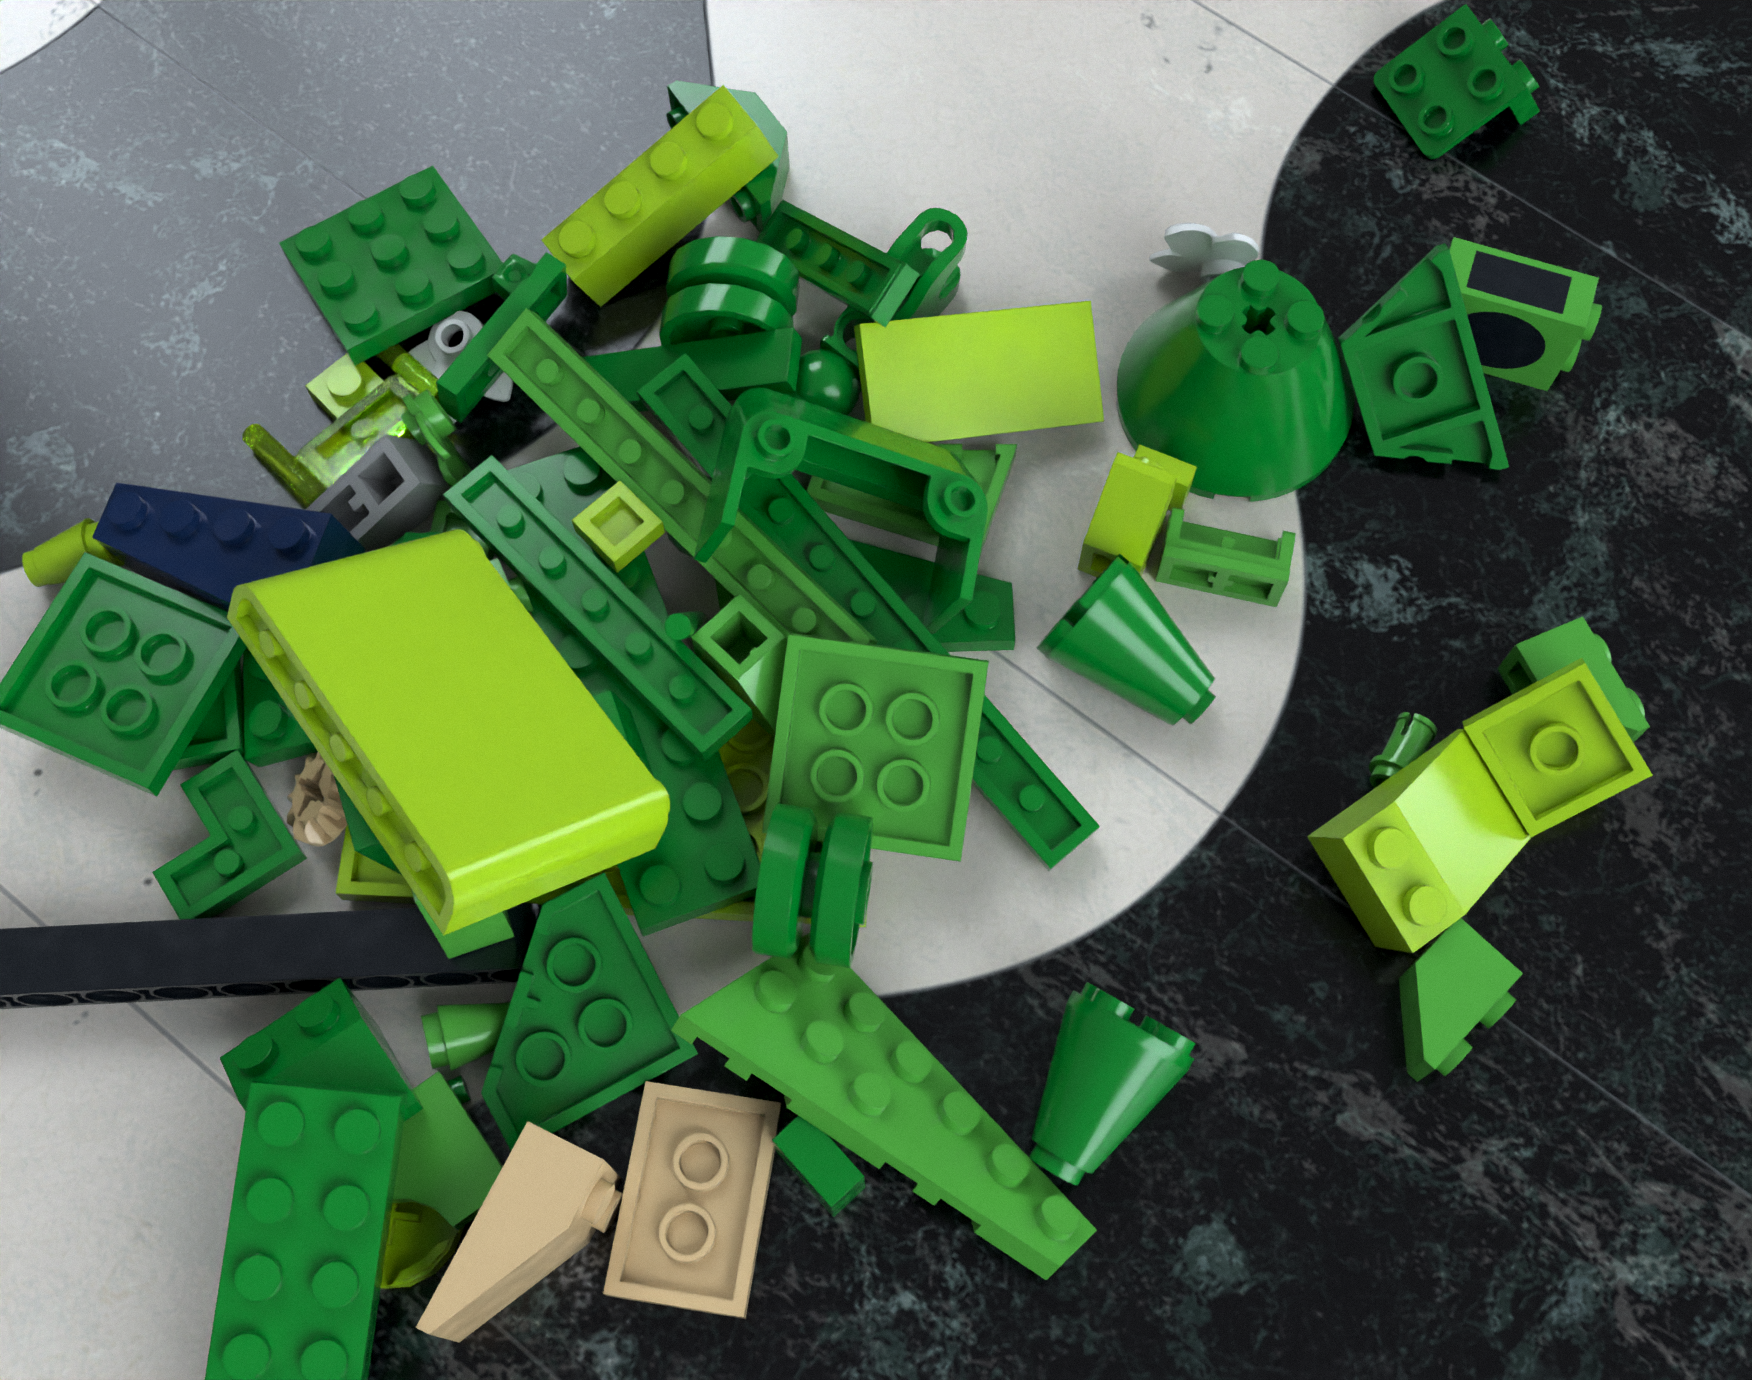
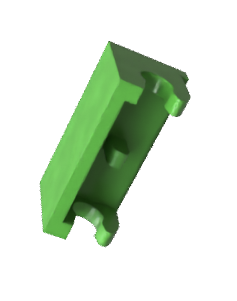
(1225, 561)

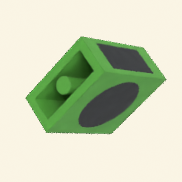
(1524, 312)

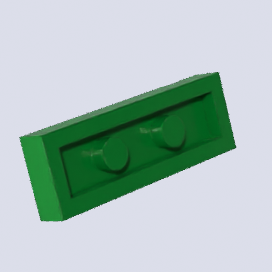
(523, 286)

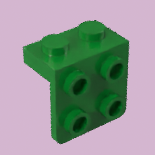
(1455, 83)

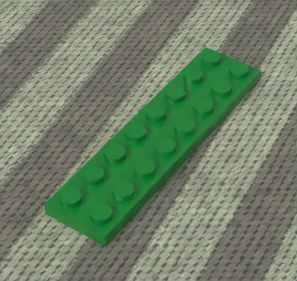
(706, 848)

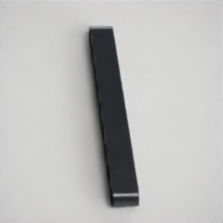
(245, 957)

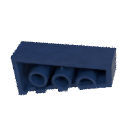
(215, 542)

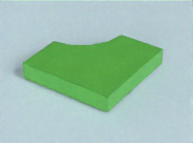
(444, 1156)

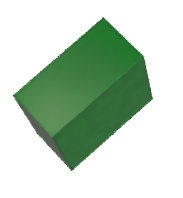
(819, 1164)

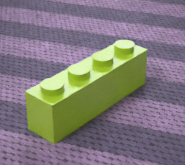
(660, 196)

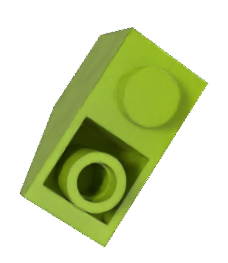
(1127, 514)

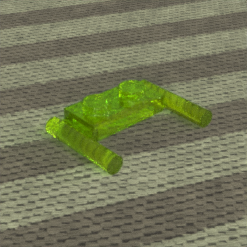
(350, 435)

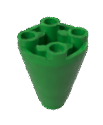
(1102, 1082)

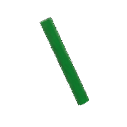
(684, 624)

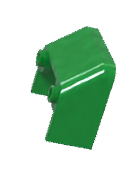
(782, 434)

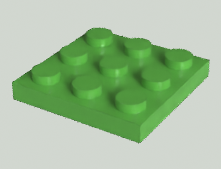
(879, 740)

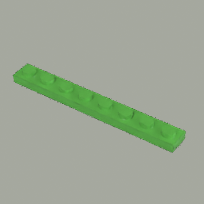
(665, 481)

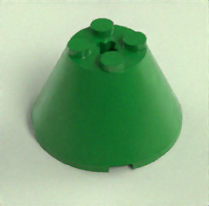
(1239, 384)

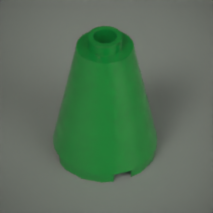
(1131, 647)

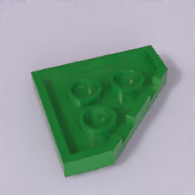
(581, 1018)

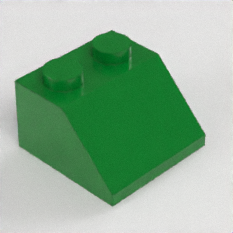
(320, 1042)

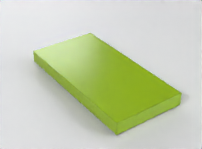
(981, 372)

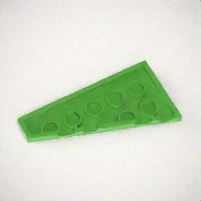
(885, 1098)

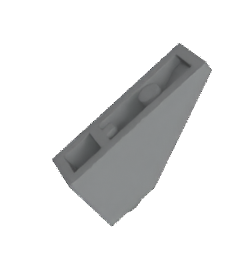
(385, 492)

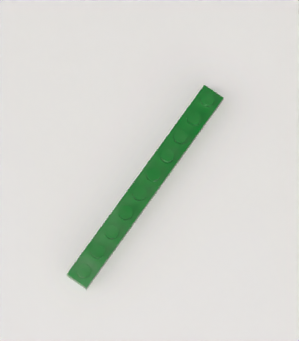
(1005, 765)

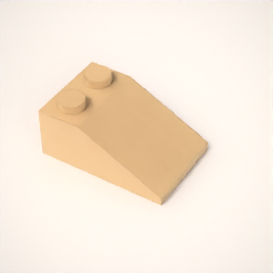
(528, 1225)

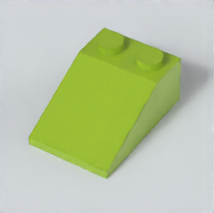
(1422, 845)

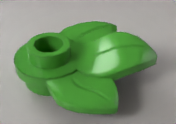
(432, 425)

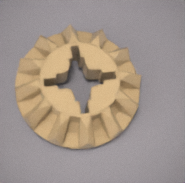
(312, 818)

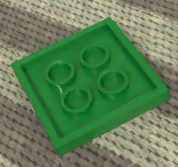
(393, 264)
(119, 673)

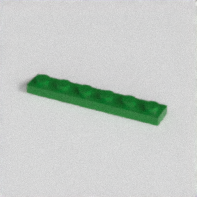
(599, 608)

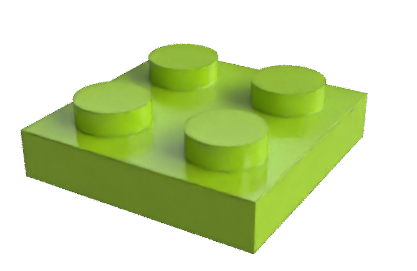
(1556, 748)

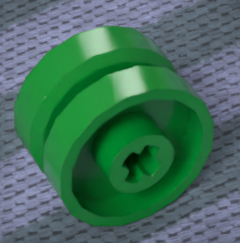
(727, 290)
(807, 884)

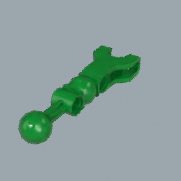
(832, 373)

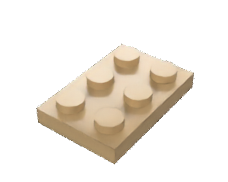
(694, 1200)

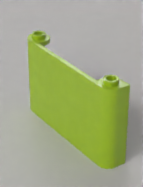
(451, 724)

